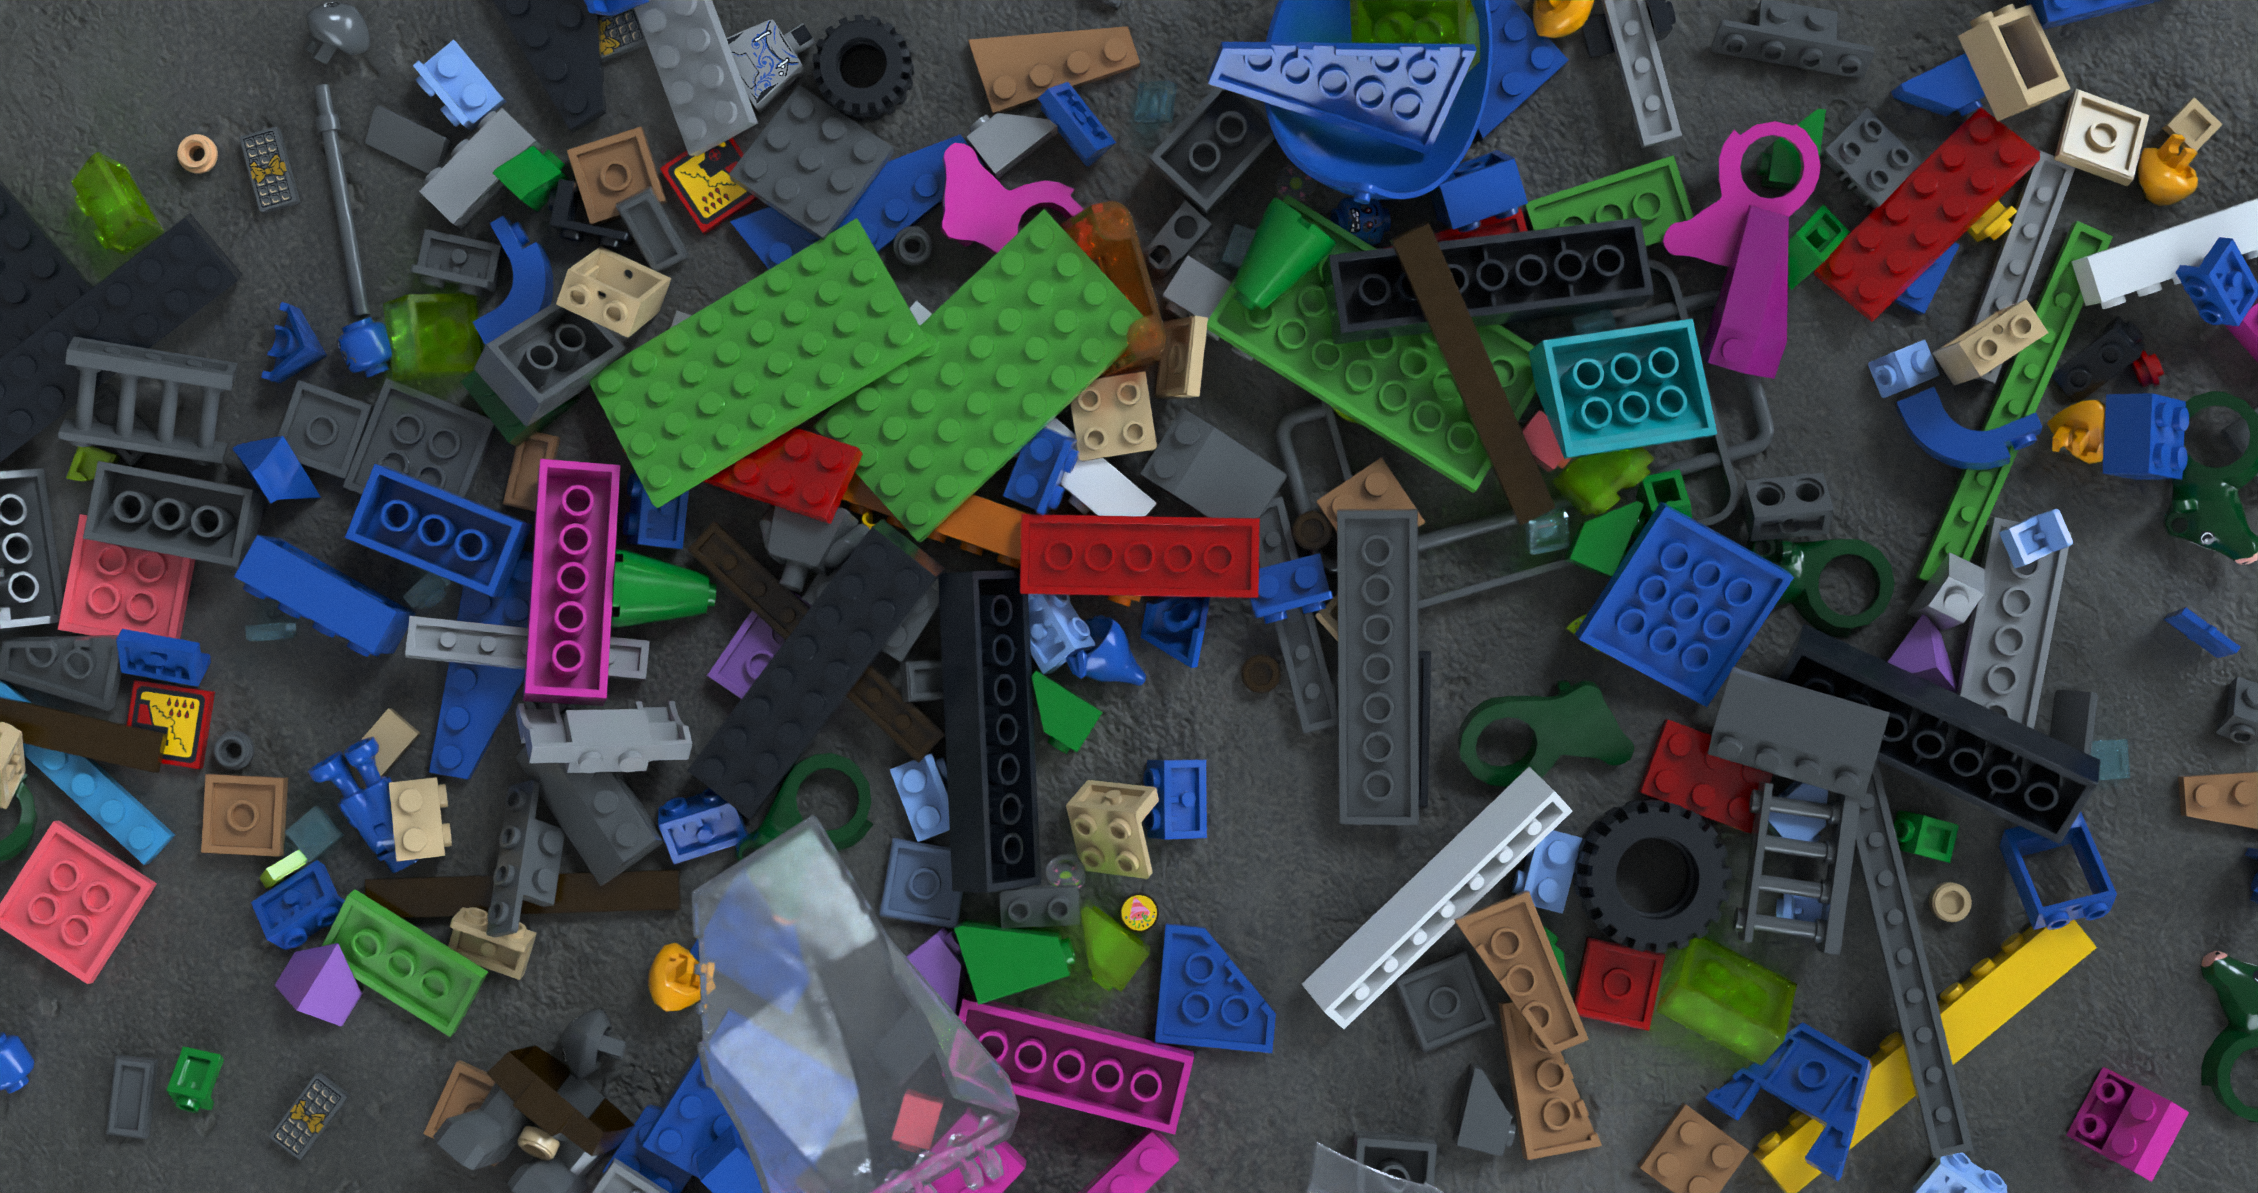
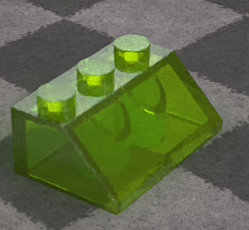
(1415, 22)
(1728, 999)

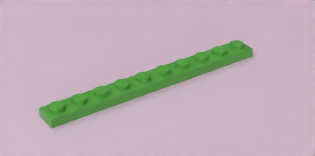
(2015, 399)

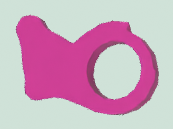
(984, 211)
(1716, 229)

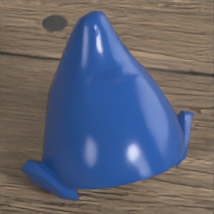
(1110, 657)

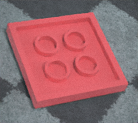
(124, 589)
(73, 902)

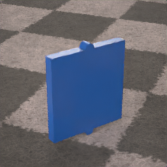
(2202, 633)

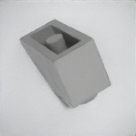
(1008, 139)
(1950, 593)

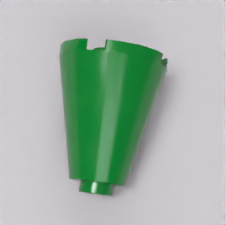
(1279, 255)
(656, 591)

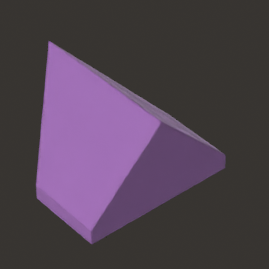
(1925, 655)
(320, 984)

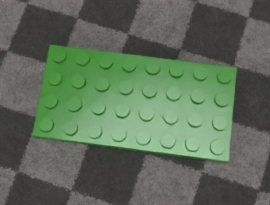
(758, 363)
(996, 373)
(1385, 384)

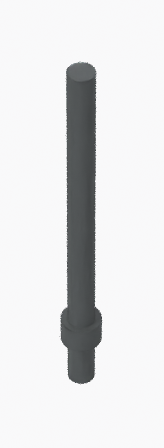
(328, 126)

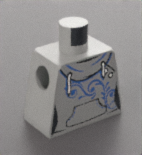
(769, 60)

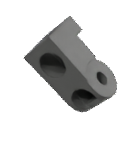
(1176, 239)

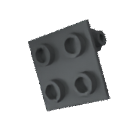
(1870, 158)

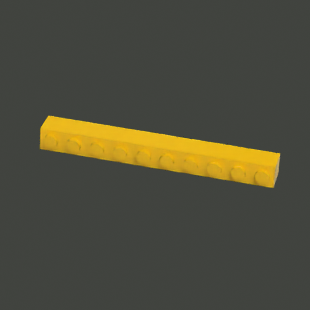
(1968, 1015)

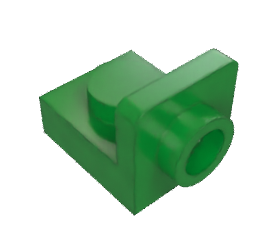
(1925, 835)
(194, 1079)

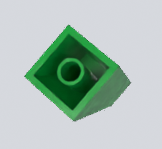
(1012, 958)

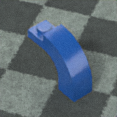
(531, 282)
(1958, 446)

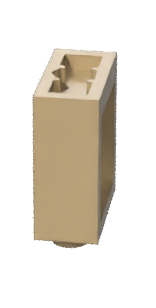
(1997, 68)
(627, 301)
(1990, 342)

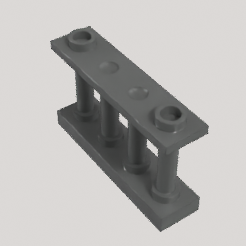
(172, 371)
(1835, 852)

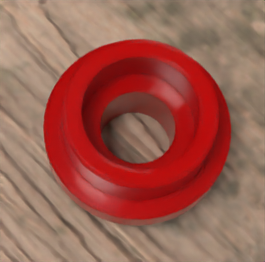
(2147, 369)

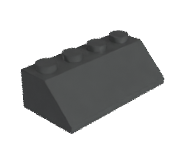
(173, 514)
(28, 555)
(1798, 733)
(597, 815)

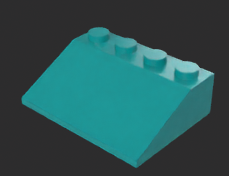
(1623, 388)

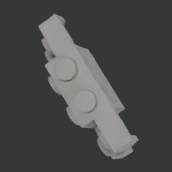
(604, 738)

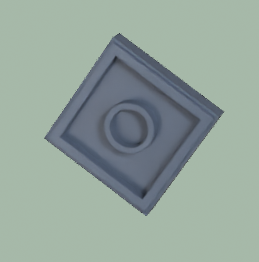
(920, 884)

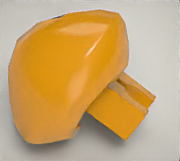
(1560, 17)
(2165, 175)
(2080, 430)
(673, 978)

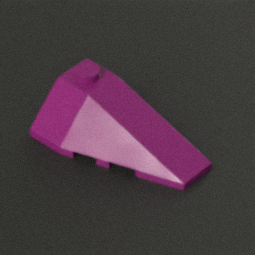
(1752, 307)

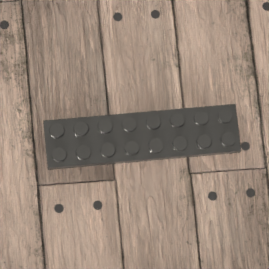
(1378, 666)

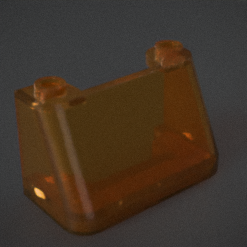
(1109, 234)

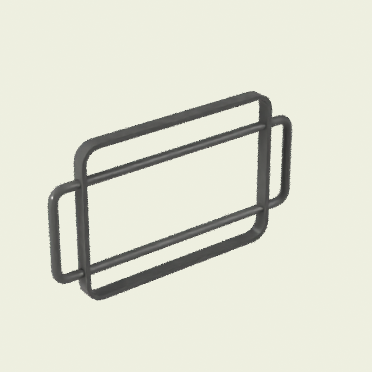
(1721, 456)

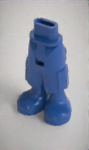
(367, 807)

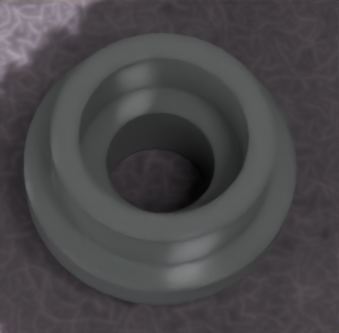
(918, 256)
(223, 754)

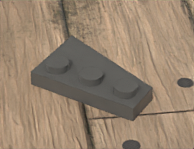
(65, 666)

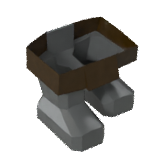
(541, 1091)

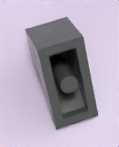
(1482, 1117)

